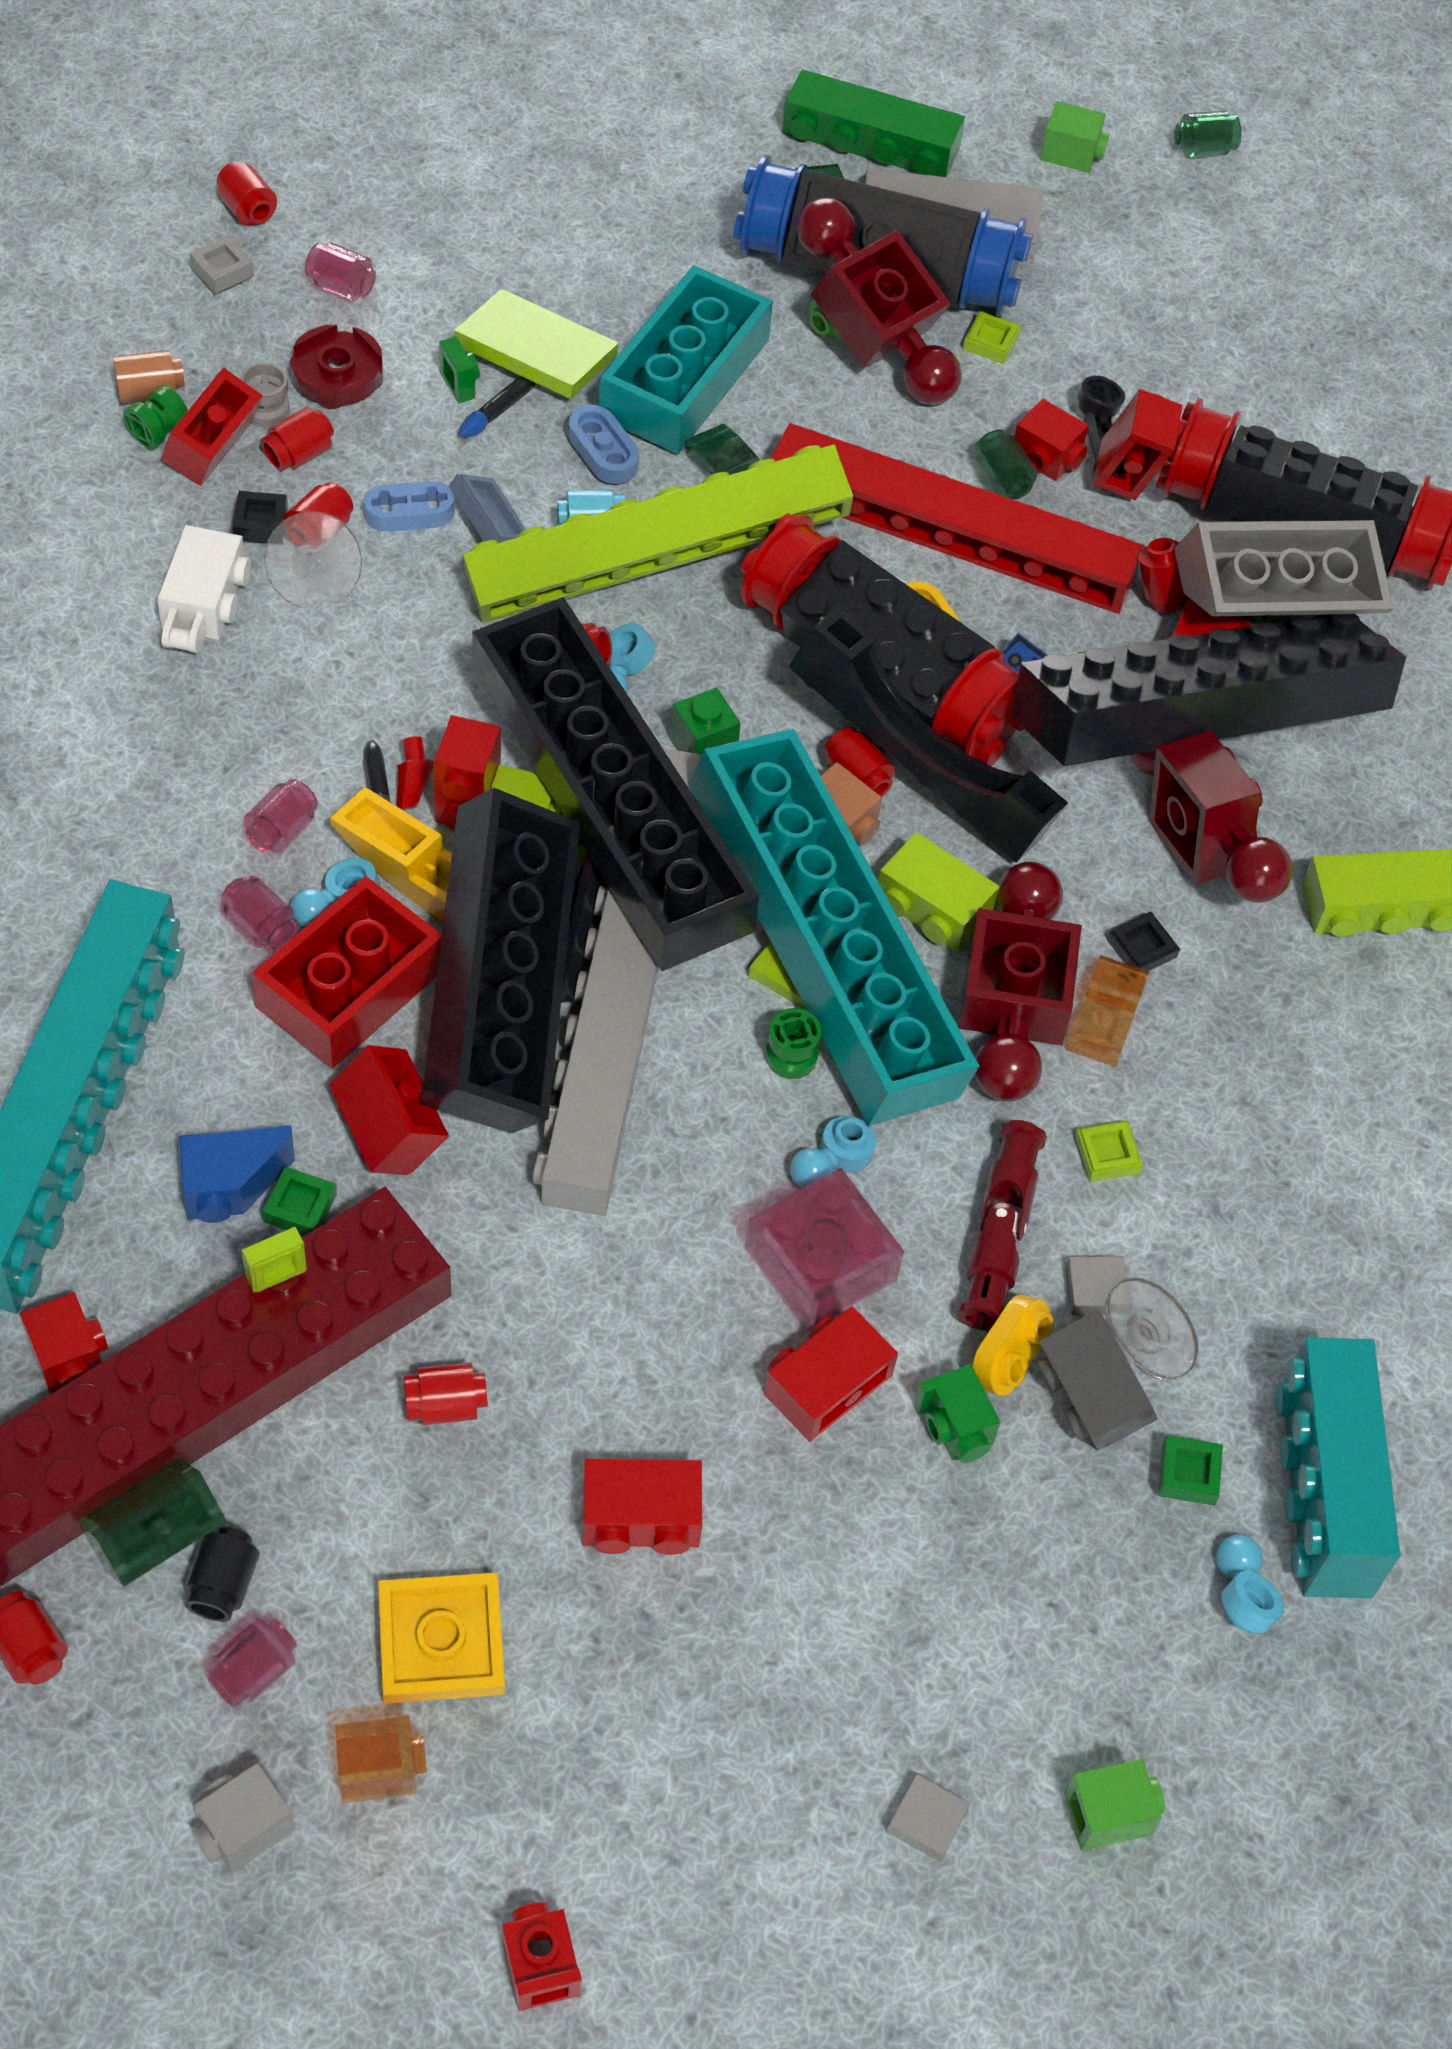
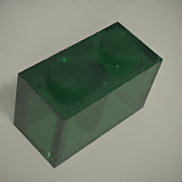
(152, 1521)

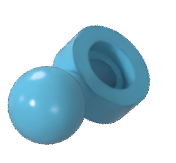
(630, 651)
(339, 879)
(835, 1151)
(1249, 1598)

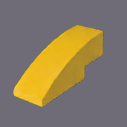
(398, 847)

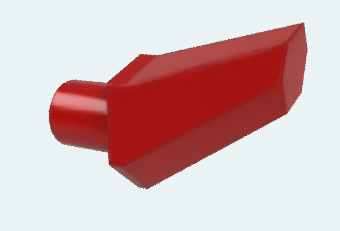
(412, 773)

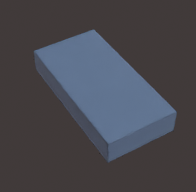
(486, 507)

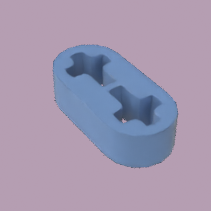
(409, 506)

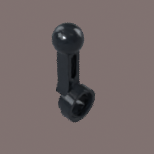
(1100, 413)

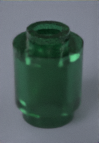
(1207, 133)
(1005, 464)

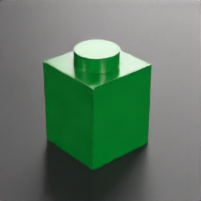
(703, 722)

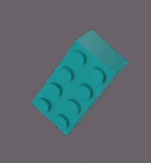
(685, 358)
(1337, 1469)

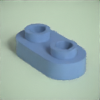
(610, 451)

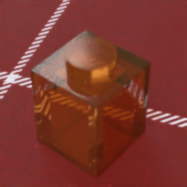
(378, 1759)

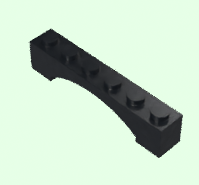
(846, 672)

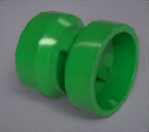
(155, 417)
(798, 1054)

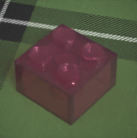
(823, 1249)

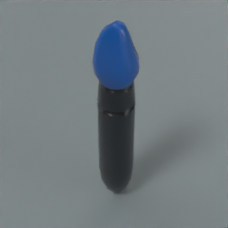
(478, 420)

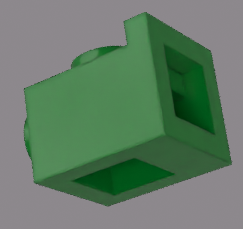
(958, 1413)

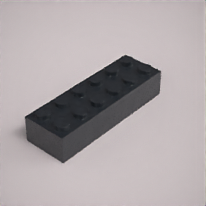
(501, 963)

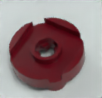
(341, 385)

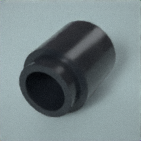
(221, 1574)

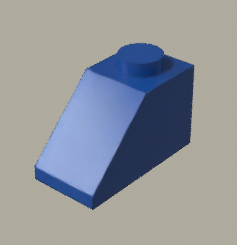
(231, 1169)

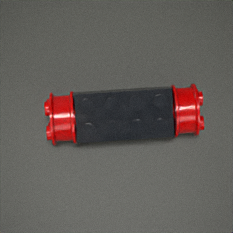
(1288, 481)
(930, 657)

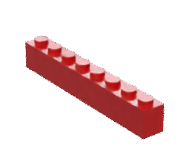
(979, 525)

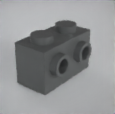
(1097, 1380)

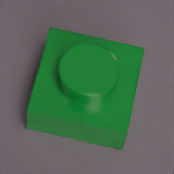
(458, 369)
(299, 1201)
(1190, 1470)

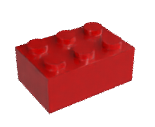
(348, 971)

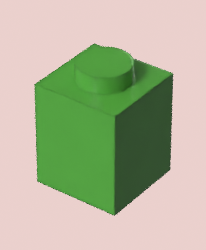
(1074, 137)
(1114, 1804)

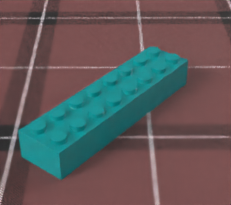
(834, 927)
(78, 1073)

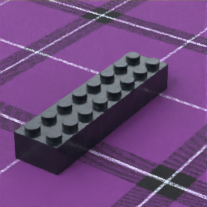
(1216, 681)
(617, 781)

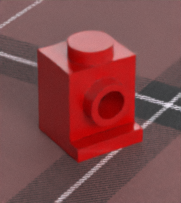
(545, 1978)

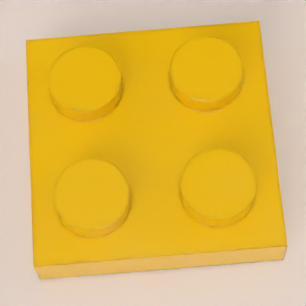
(441, 1638)

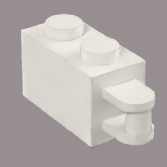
(201, 587)

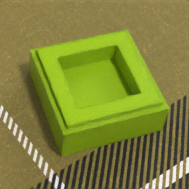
(992, 337)
(1108, 1151)
(274, 1260)

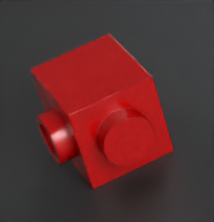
(1052, 439)
(63, 1340)

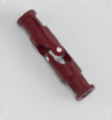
(994, 1255)

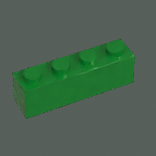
(872, 124)

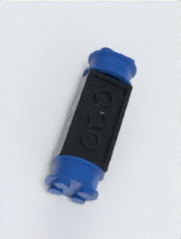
(961, 248)

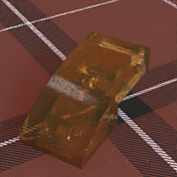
(1107, 1011)

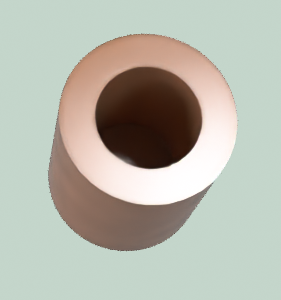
(144, 372)

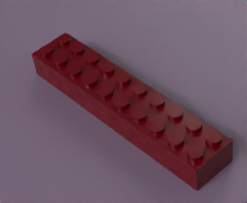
(210, 1374)

